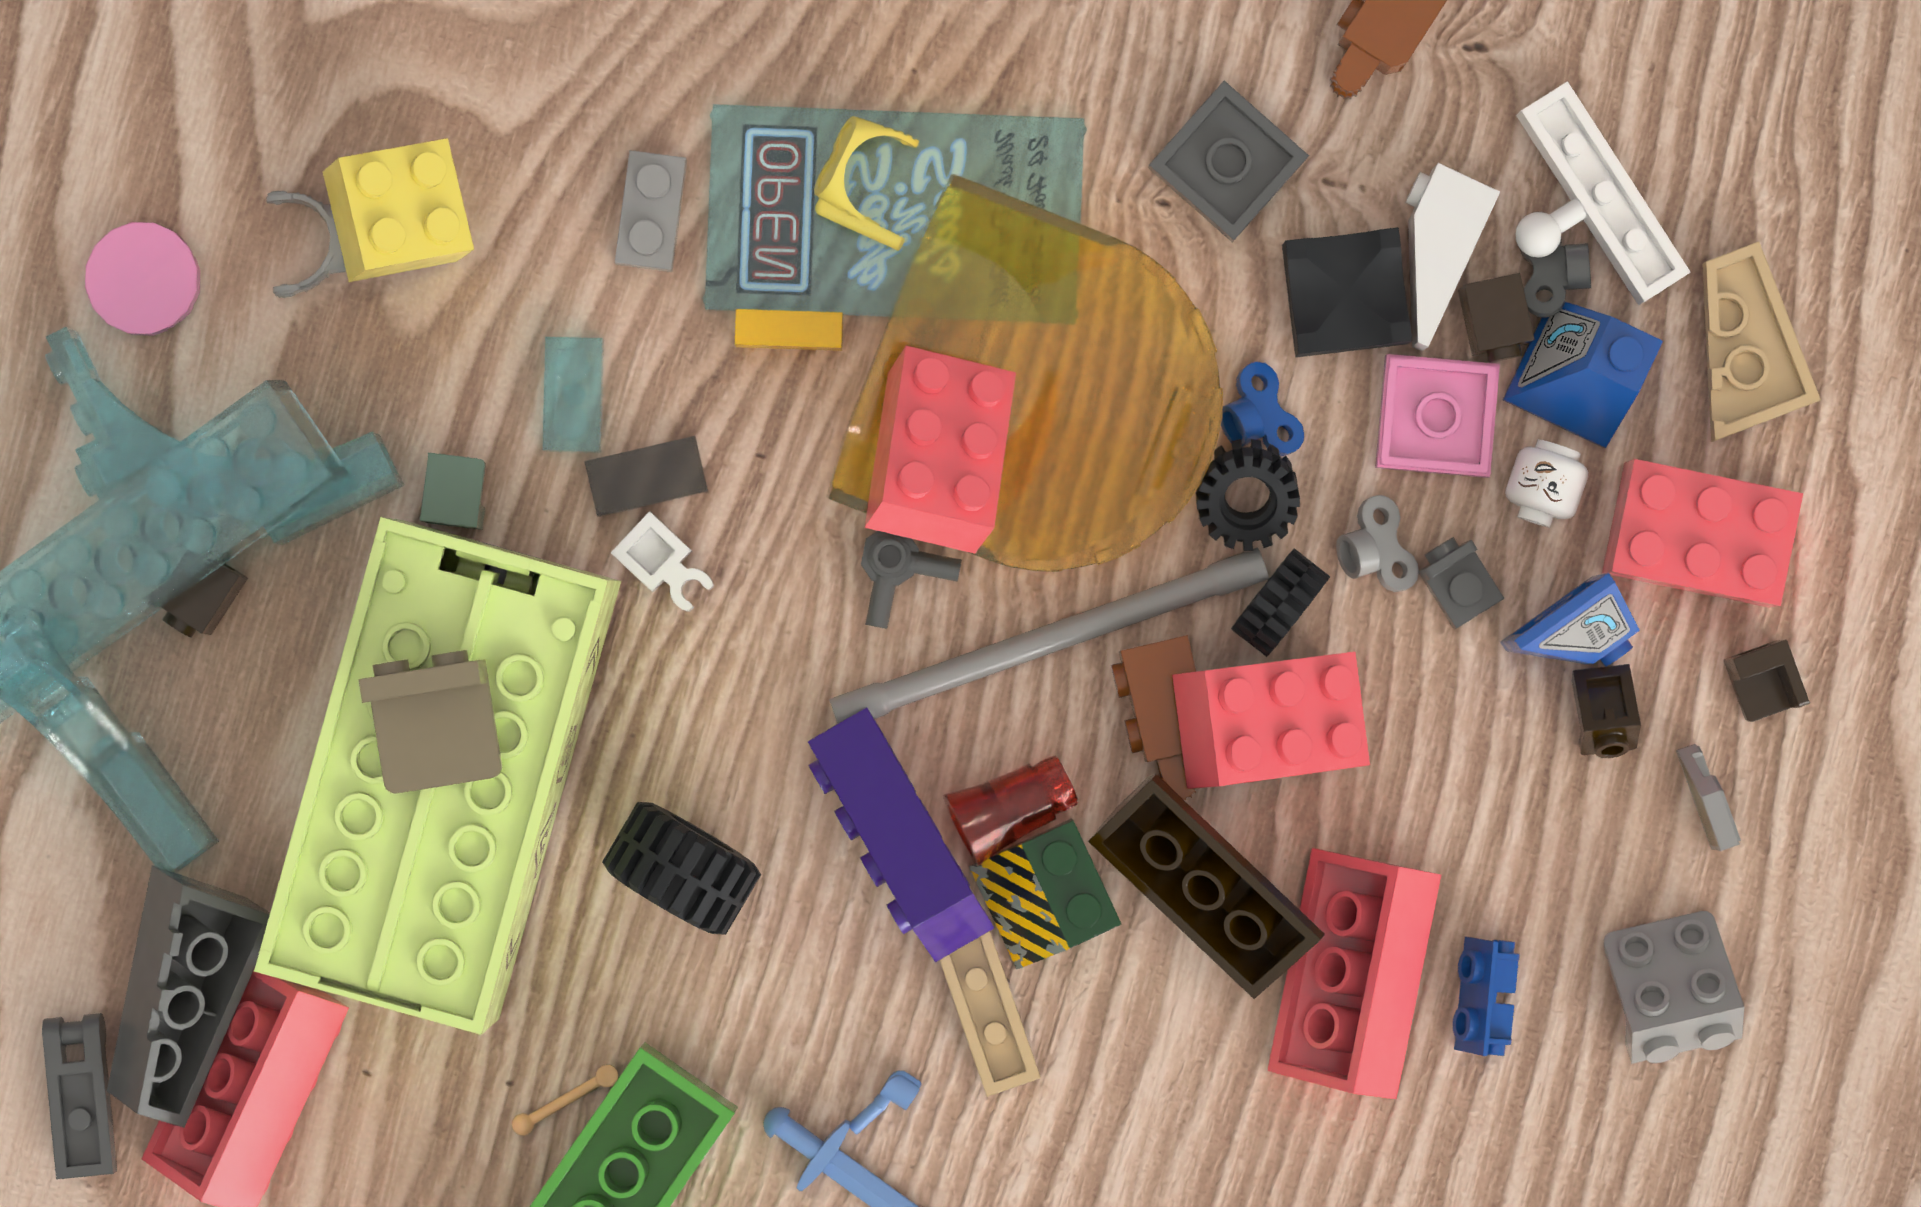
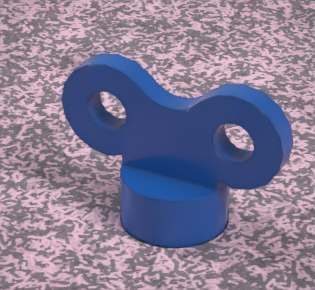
(1259, 413)

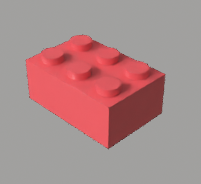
(940, 450)
(1702, 533)
(1271, 720)

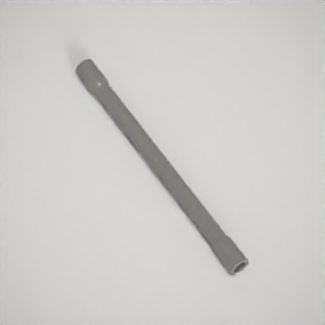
(1216, 579)

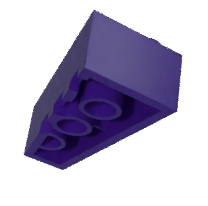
(899, 835)

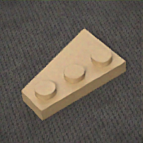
(1750, 345)

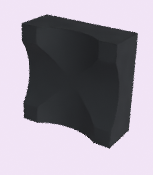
(1346, 292)

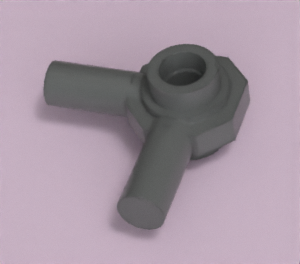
(893, 560)

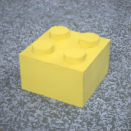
(398, 209)

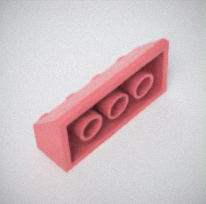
(1357, 989)
(250, 1094)

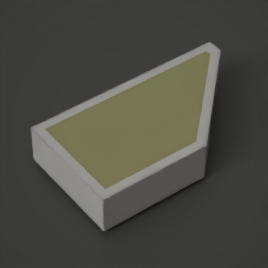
(1708, 799)

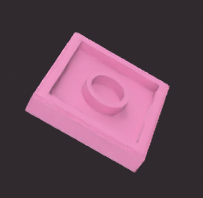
(1437, 415)

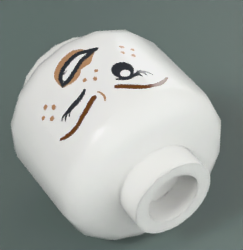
(1546, 483)

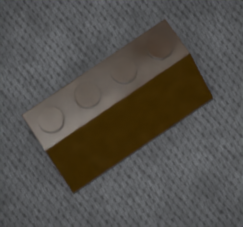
(1205, 886)

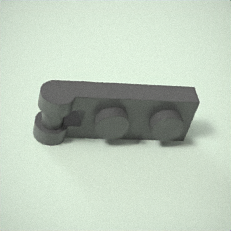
(79, 1098)

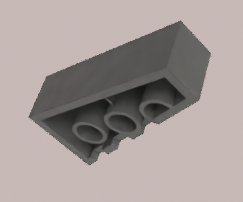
(182, 992)

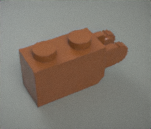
(1380, 38)
(1148, 681)

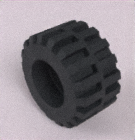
(681, 868)

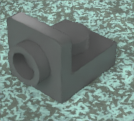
(1459, 581)

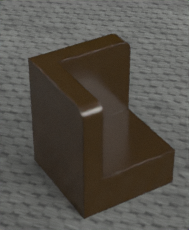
(1766, 680)

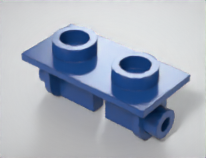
(1479, 1021)

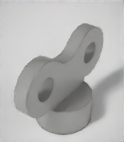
(1376, 547)

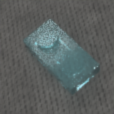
(573, 394)

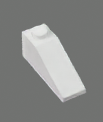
(1442, 236)

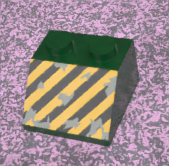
(1045, 895)

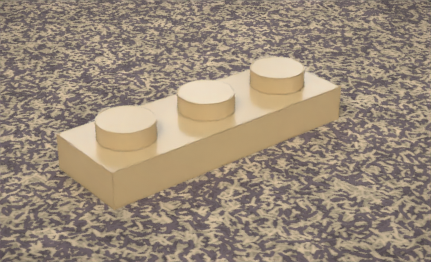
(989, 1016)

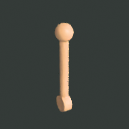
(605, 1076)

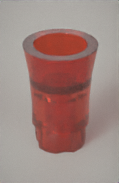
(1009, 806)

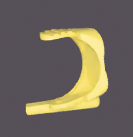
(830, 187)

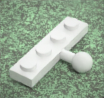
(1598, 195)

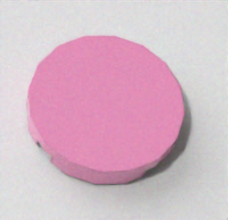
(142, 278)

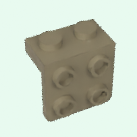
(433, 722)

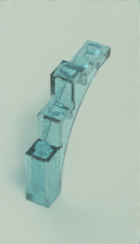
(129, 444)
(99, 747)

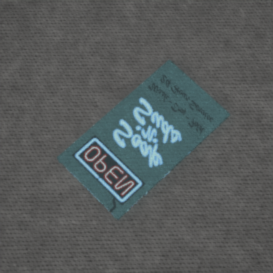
(781, 255)

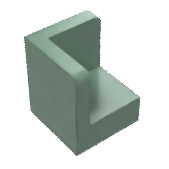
(453, 491)

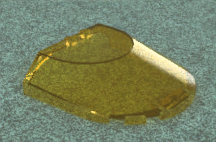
(1109, 386)

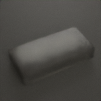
(646, 476)

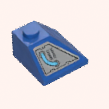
(1583, 372)
(1579, 627)

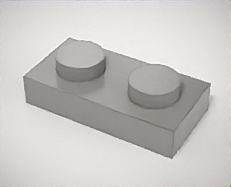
(650, 211)

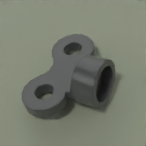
(1560, 271)

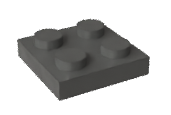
(1228, 161)

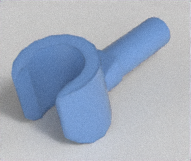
(899, 1088)

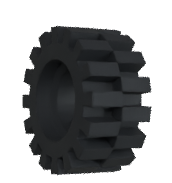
(1254, 525)
(1280, 602)

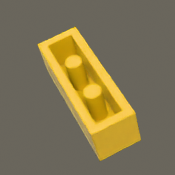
(789, 329)

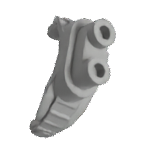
(334, 260)

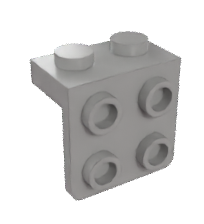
(1675, 987)

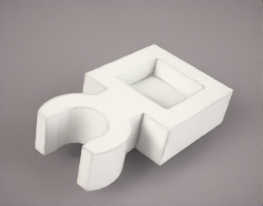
(656, 556)

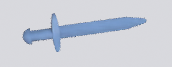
(830, 1160)

